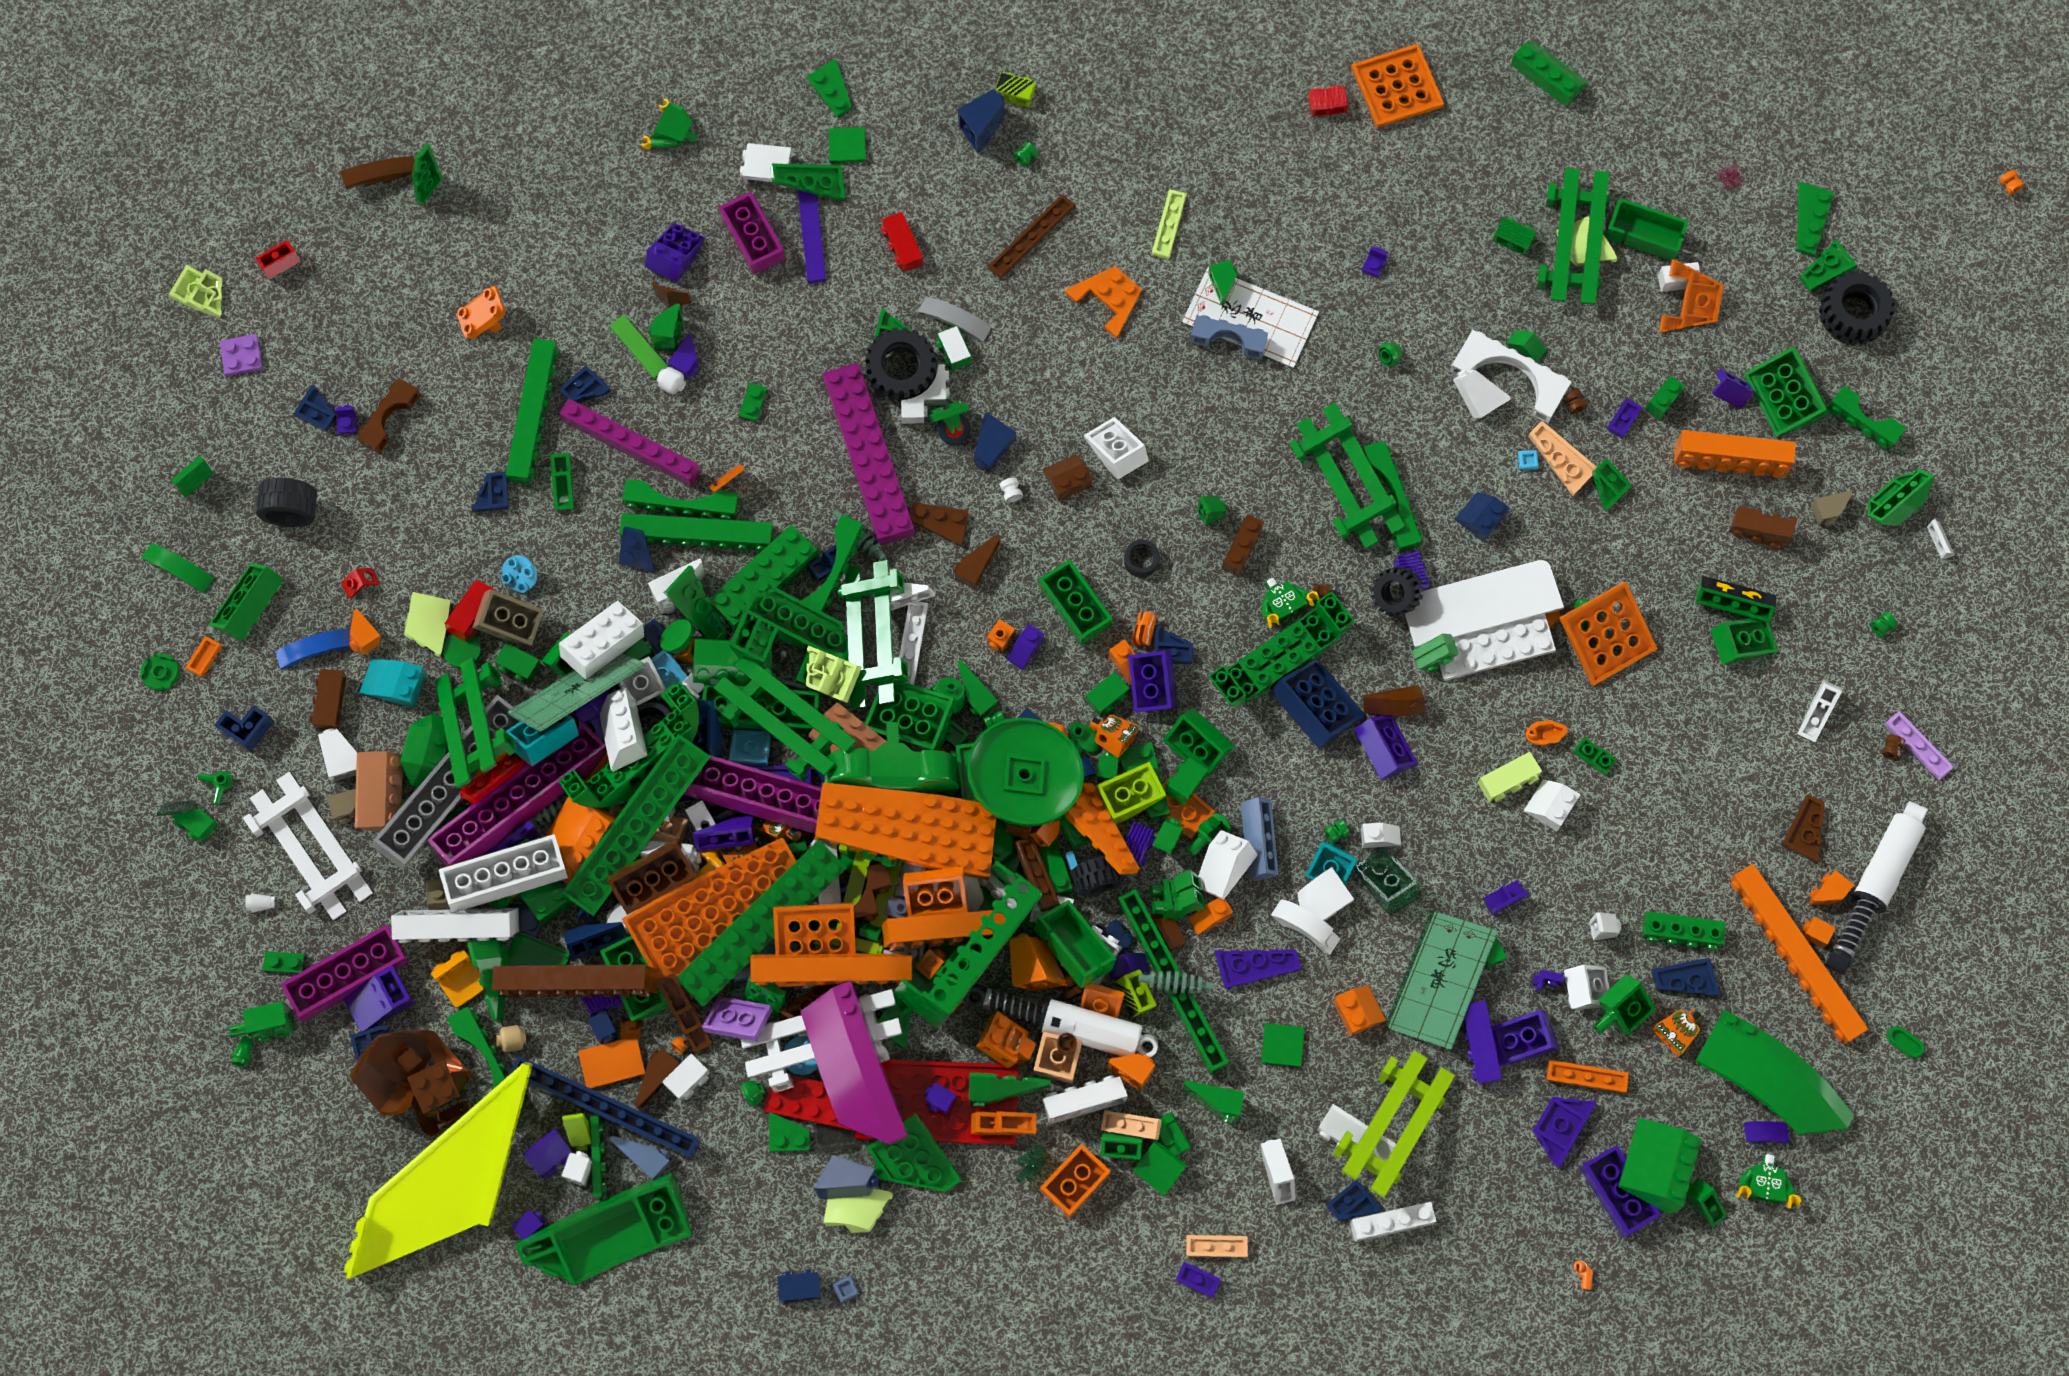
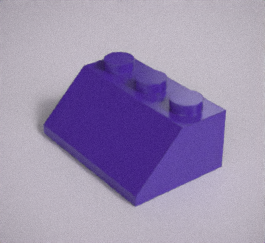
(1152, 681)
(1385, 746)

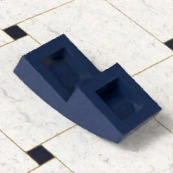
(823, 566)
(653, 634)

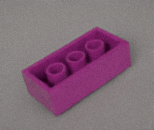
(752, 233)

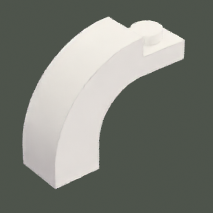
(1307, 923)

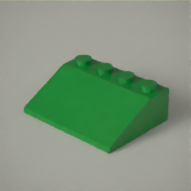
(1787, 392)
(920, 715)
(1660, 1164)

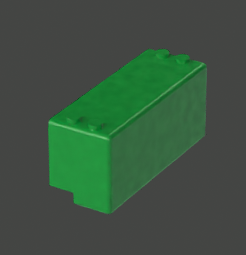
(935, 997)

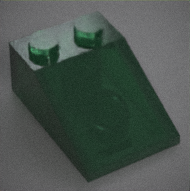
(1388, 881)

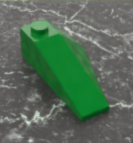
(989, 1089)

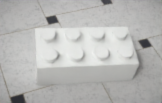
(601, 640)

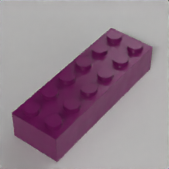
(342, 973)

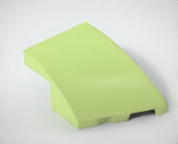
(1579, 244)
(197, 293)
(427, 621)
(831, 674)
(856, 1212)

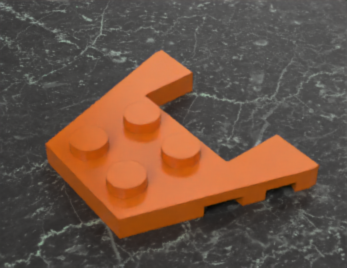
(1114, 290)
(1700, 300)

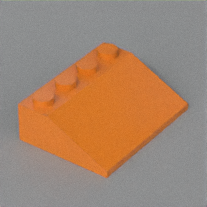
(578, 833)

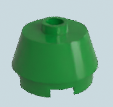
(952, 688)

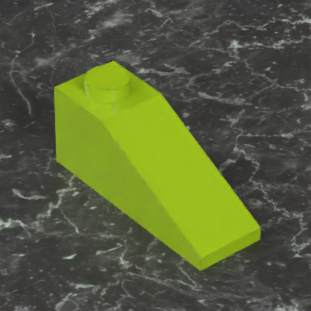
(578, 1131)

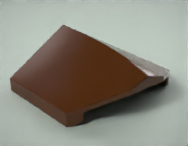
(671, 296)

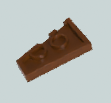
(943, 521)
(1805, 829)

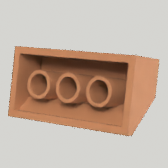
(853, 727)
(377, 789)

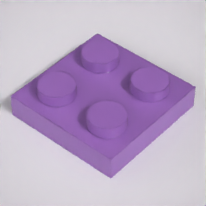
(241, 355)

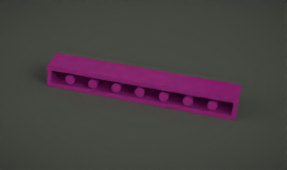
(630, 443)

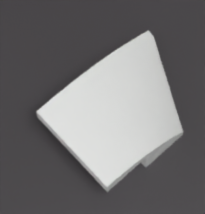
(1325, 895)

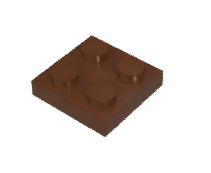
(434, 1087)

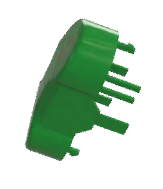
(896, 767)

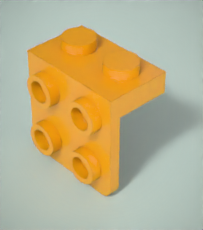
(458, 978)

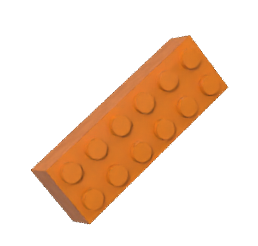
(1734, 453)
(934, 929)

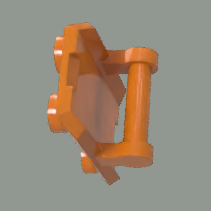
(482, 313)

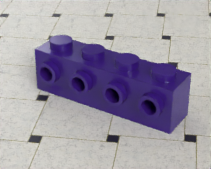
(1482, 1044)

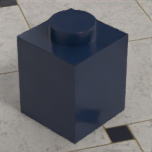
(603, 1027)

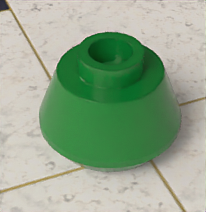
(1390, 354)
(753, 1092)

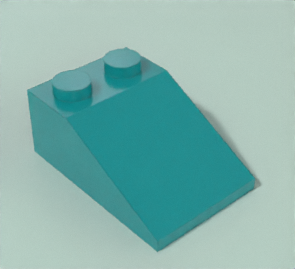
(393, 681)

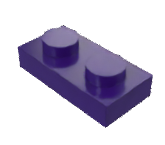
(1624, 418)
(1197, 1279)

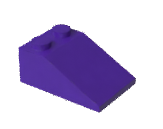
(1524, 1038)

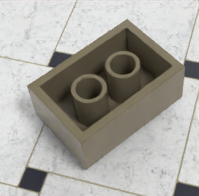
(508, 618)

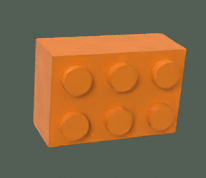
(935, 892)
(1075, 1181)

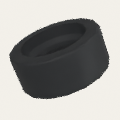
(1141, 572)

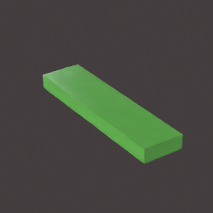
(638, 346)

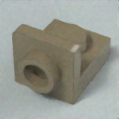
(436, 895)

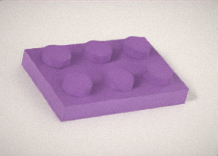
(737, 1018)

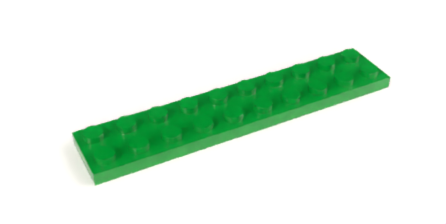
(636, 823)
(755, 926)

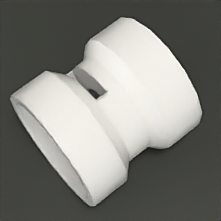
(1011, 490)

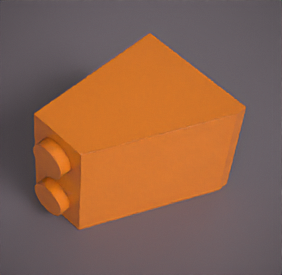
(1034, 964)

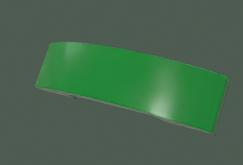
(178, 567)

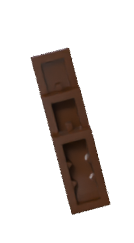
(377, 171)
(684, 1012)

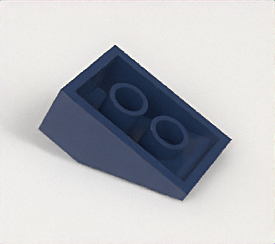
(708, 733)

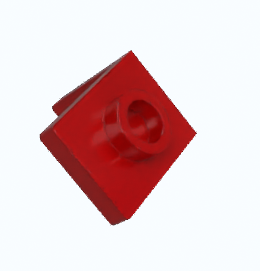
(356, 581)

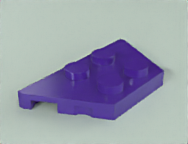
(1561, 1125)

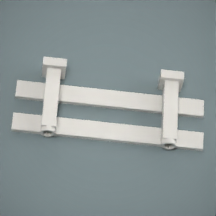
(321, 890)
(778, 1060)

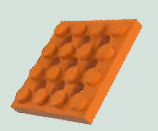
(1395, 60)
(1636, 627)
(823, 914)

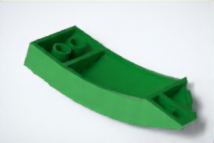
(1774, 1076)
(609, 1232)

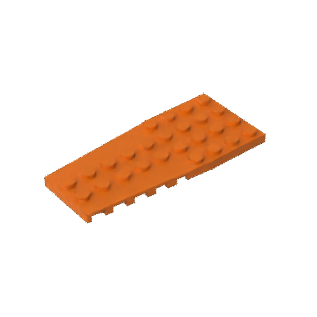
(909, 826)
(692, 916)

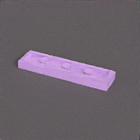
(1919, 745)

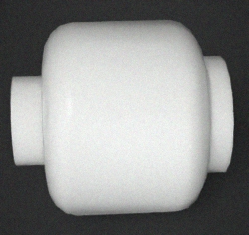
(671, 380)

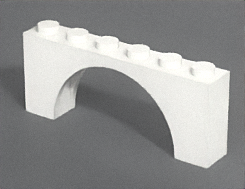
(1548, 385)

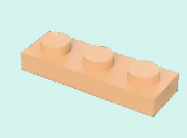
(1131, 1125)
(1216, 1246)

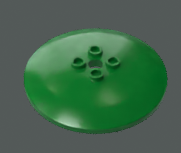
(1032, 748)

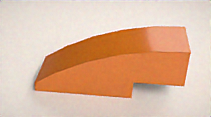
(1003, 1123)

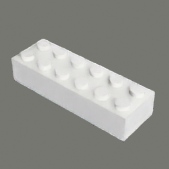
(503, 873)
(461, 925)

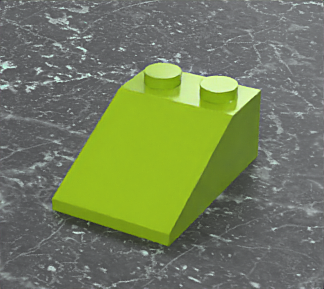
(1131, 792)

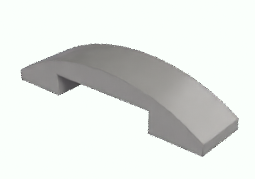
(955, 316)

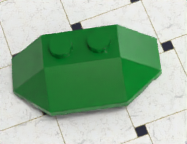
(1900, 498)
(423, 748)

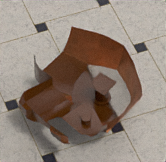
(392, 1058)

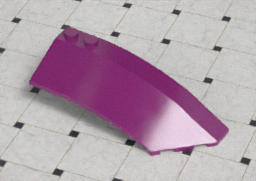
(852, 1065)

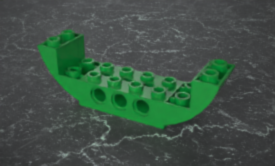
(1283, 653)
(616, 787)

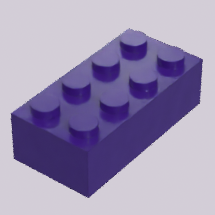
(1622, 1207)

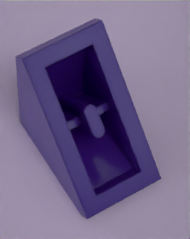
(1127, 964)

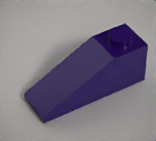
(726, 834)

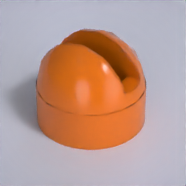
(679, 1045)

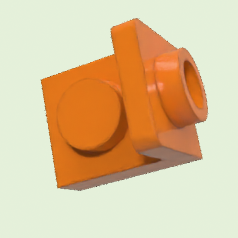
(931, 962)

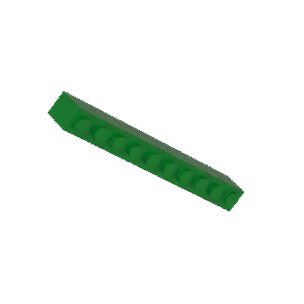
(1183, 1003)

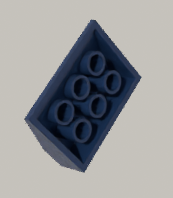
(1317, 703)

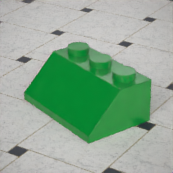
(1199, 740)

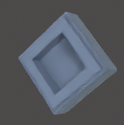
(845, 1289)

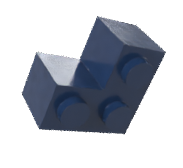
(245, 731)

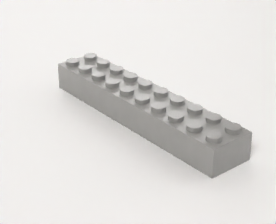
(434, 797)

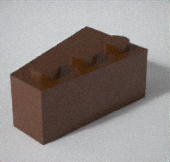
(1762, 528)

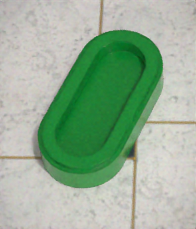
(1905, 1042)

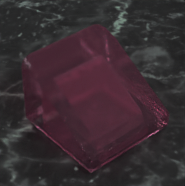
(1729, 176)

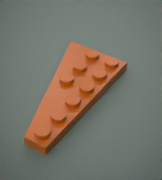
(1094, 820)

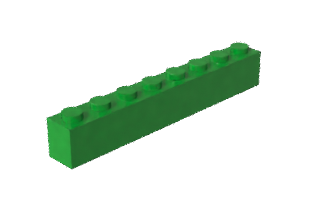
(531, 411)
(700, 531)

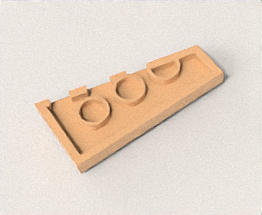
(1564, 459)

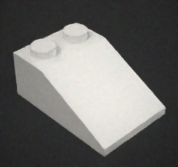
(1117, 448)
(660, 584)
(1225, 864)

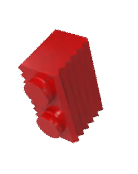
(1327, 101)
(277, 259)

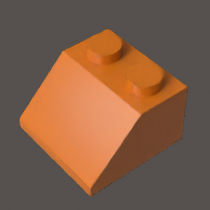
(1358, 1010)
(1133, 1069)

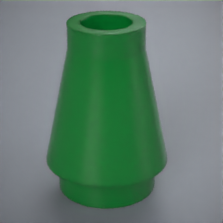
(242, 1053)

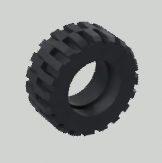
(1851, 328)
(907, 341)

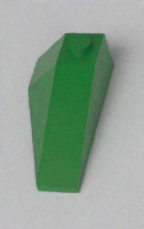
(425, 174)
(485, 956)

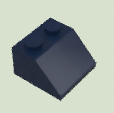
(1482, 515)

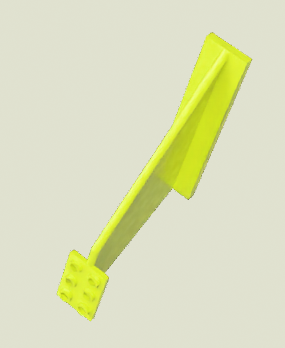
(446, 1185)

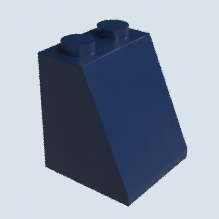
(981, 118)

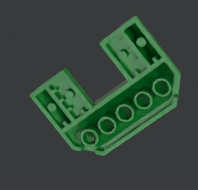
(790, 620)

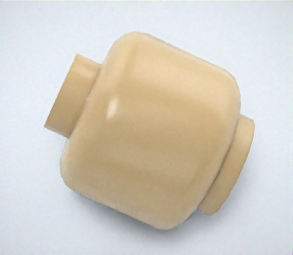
(511, 1038)

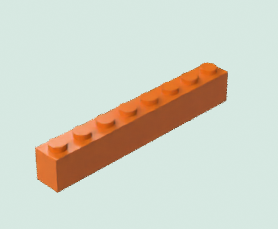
(831, 967)

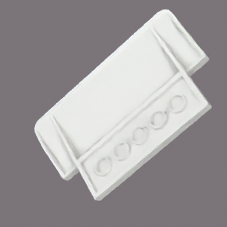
(1491, 617)

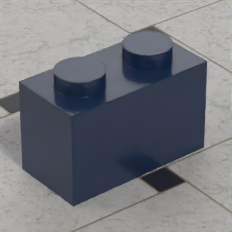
(799, 1286)

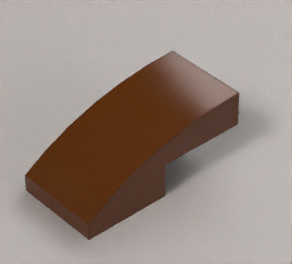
(1169, 932)

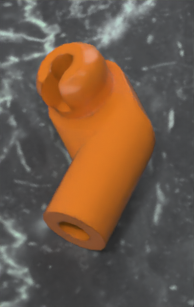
(1585, 1273)

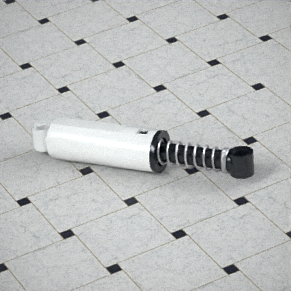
(1880, 880)
(1056, 1017)

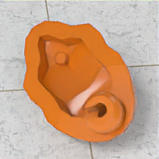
(1546, 732)

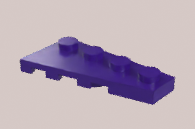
(1255, 965)

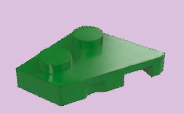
(903, 1013)
(787, 1136)

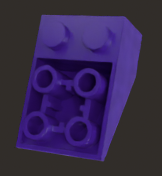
(673, 252)
(378, 999)

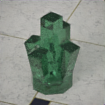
(1035, 1161)

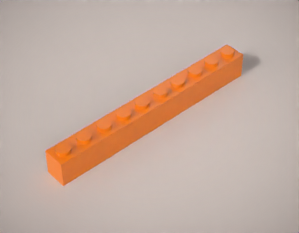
(1799, 954)

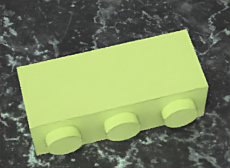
(1510, 777)

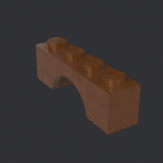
(400, 396)

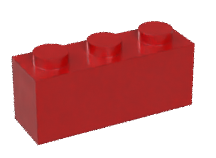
(901, 242)
(464, 615)

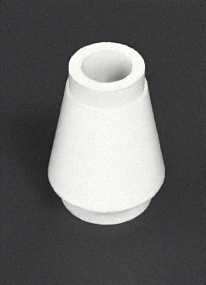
(259, 902)

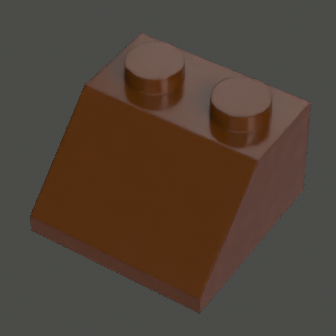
(1068, 477)

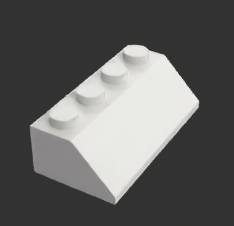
(622, 729)
(1084, 1100)
(1338, 1122)

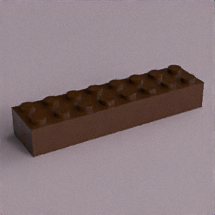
(575, 980)

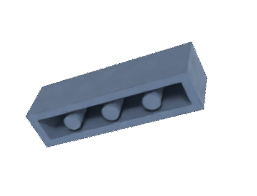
(1259, 831)

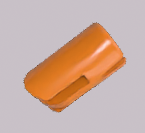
(1144, 629)

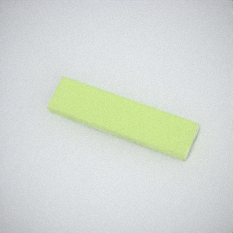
(1169, 224)

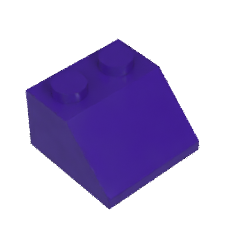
(548, 1154)

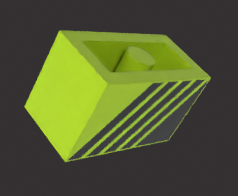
(1016, 89)
(1137, 994)

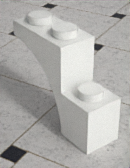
(916, 408)

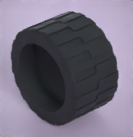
(286, 502)

